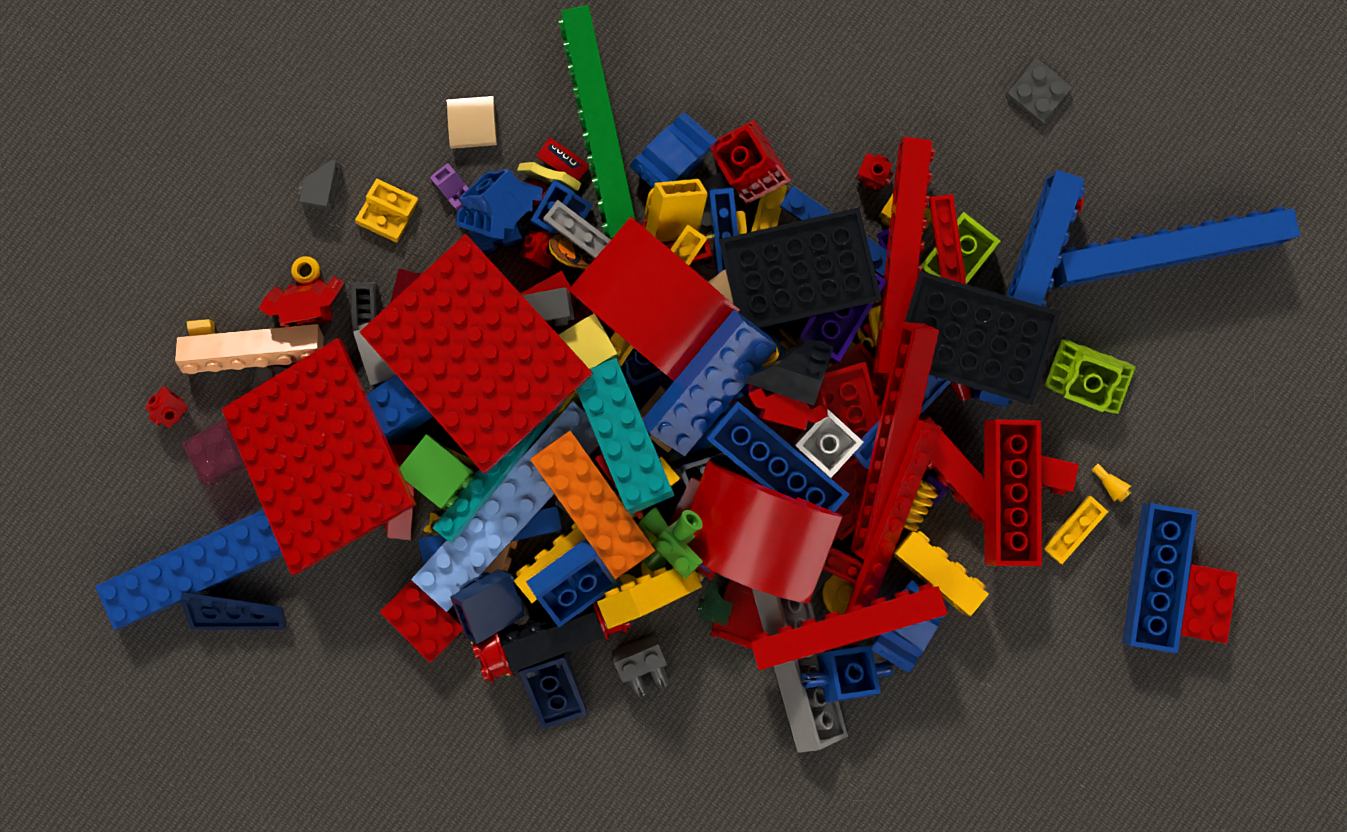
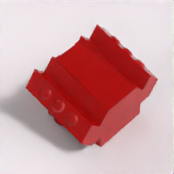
(749, 162)
(302, 303)
(788, 410)

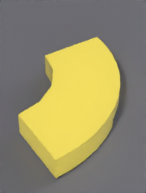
(547, 175)

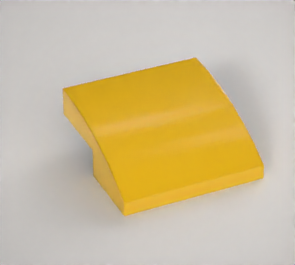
(386, 210)

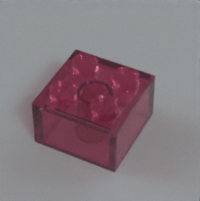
(214, 453)

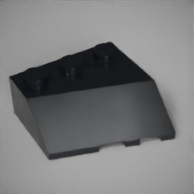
(795, 372)

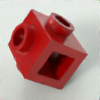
(871, 165)
(537, 248)
(165, 407)

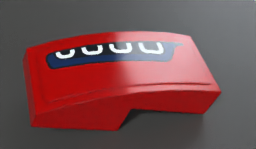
(562, 159)

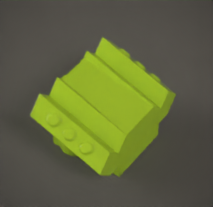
(1089, 377)

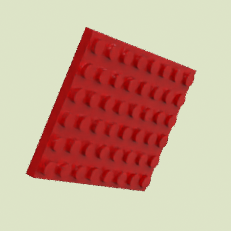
(476, 353)
(317, 457)

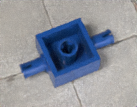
(847, 674)

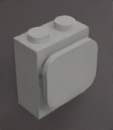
(376, 368)

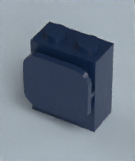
(487, 605)

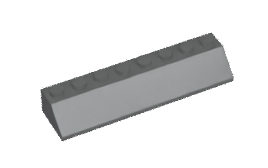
(810, 717)

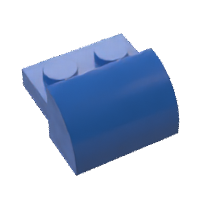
(564, 195)

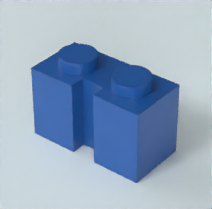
(488, 244)

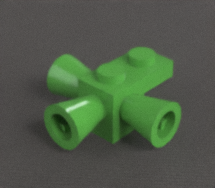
(673, 542)

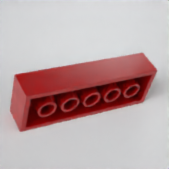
(1012, 493)

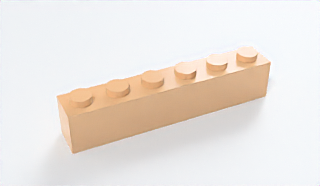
(247, 348)

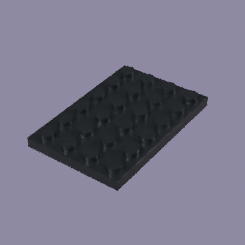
(801, 269)
(984, 336)

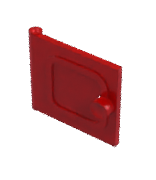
(744, 618)

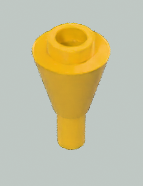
(1116, 488)

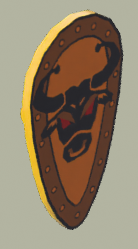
(568, 252)

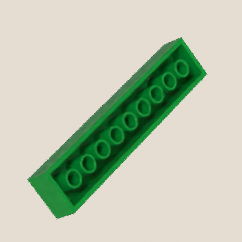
(596, 117)

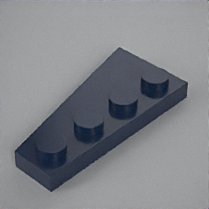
(228, 614)

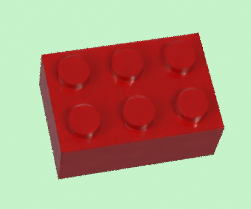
(1209, 603)
(422, 621)

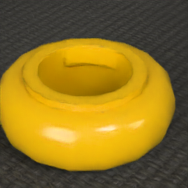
(295, 270)

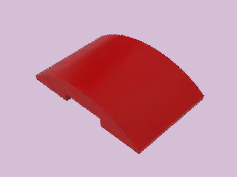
(652, 298)
(761, 534)

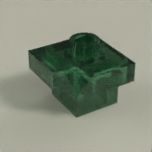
(714, 607)

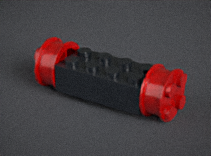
(540, 641)

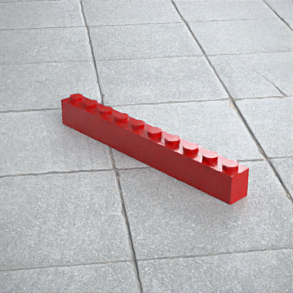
(903, 244)
(896, 425)

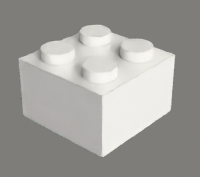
(827, 444)

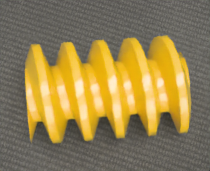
(918, 507)

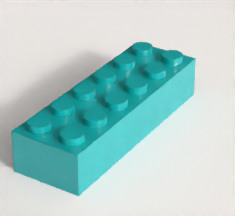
(624, 438)

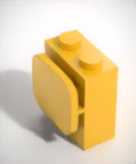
(674, 206)

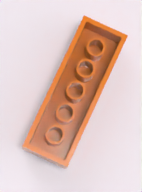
(592, 504)

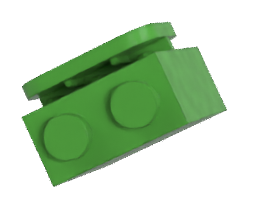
(436, 472)

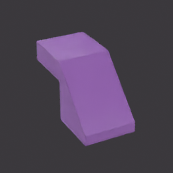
(450, 185)

